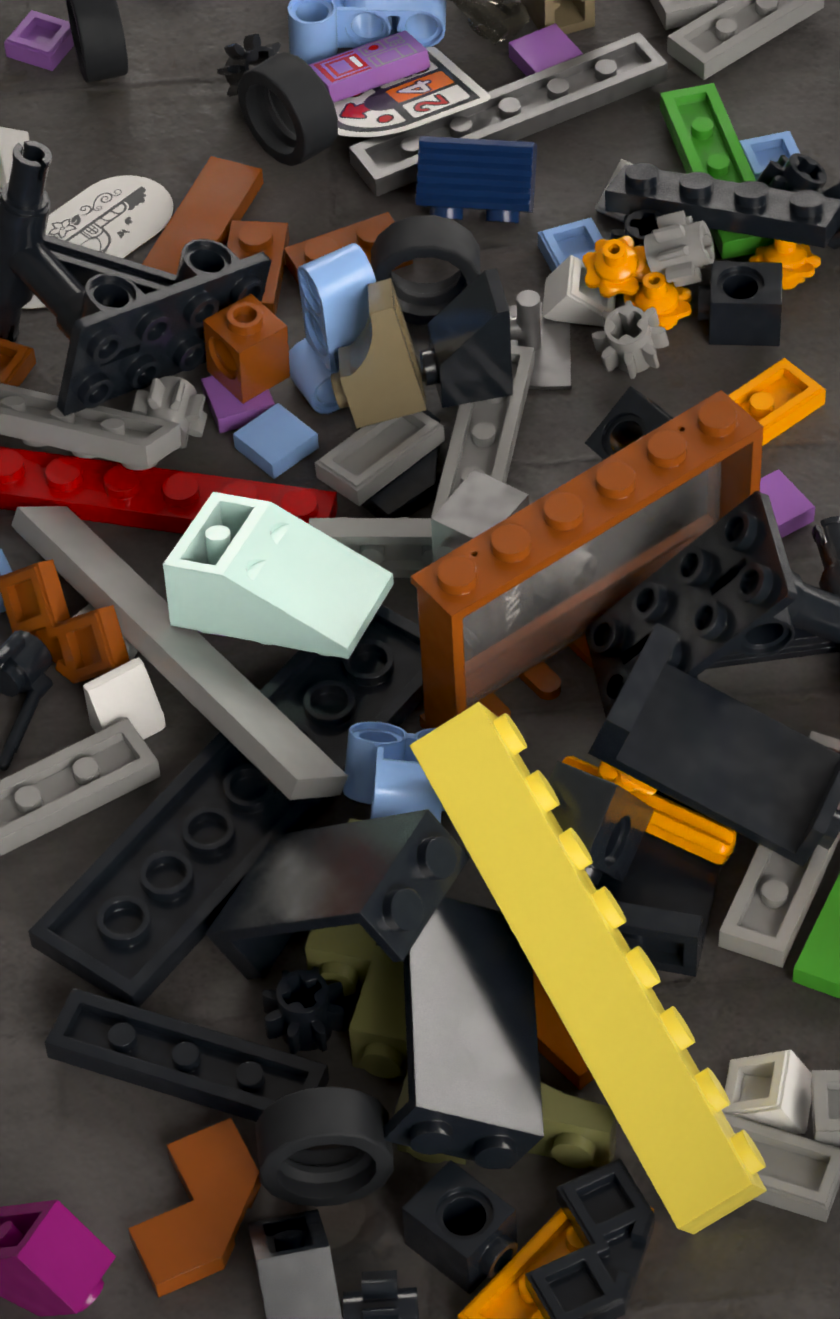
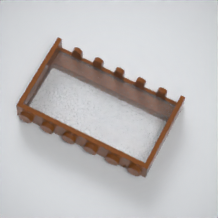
(573, 554)

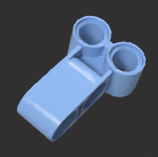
(325, 25)
(333, 315)
(386, 771)

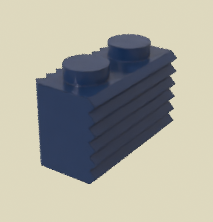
(476, 176)

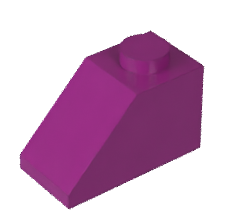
(49, 1259)

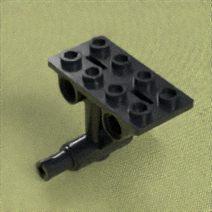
(129, 316)
(727, 600)

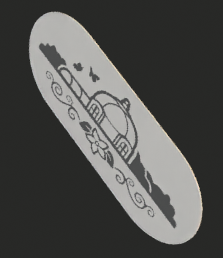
(111, 217)

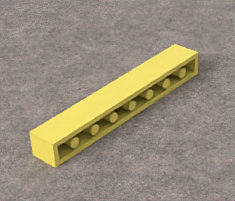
(588, 969)

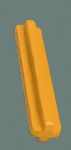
(679, 824)

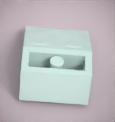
(271, 579)

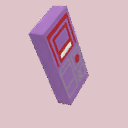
(372, 65)

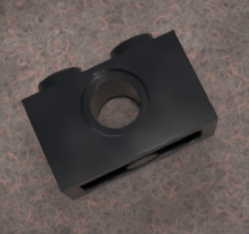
(603, 817)

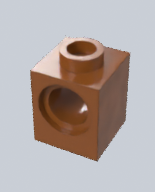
(247, 348)

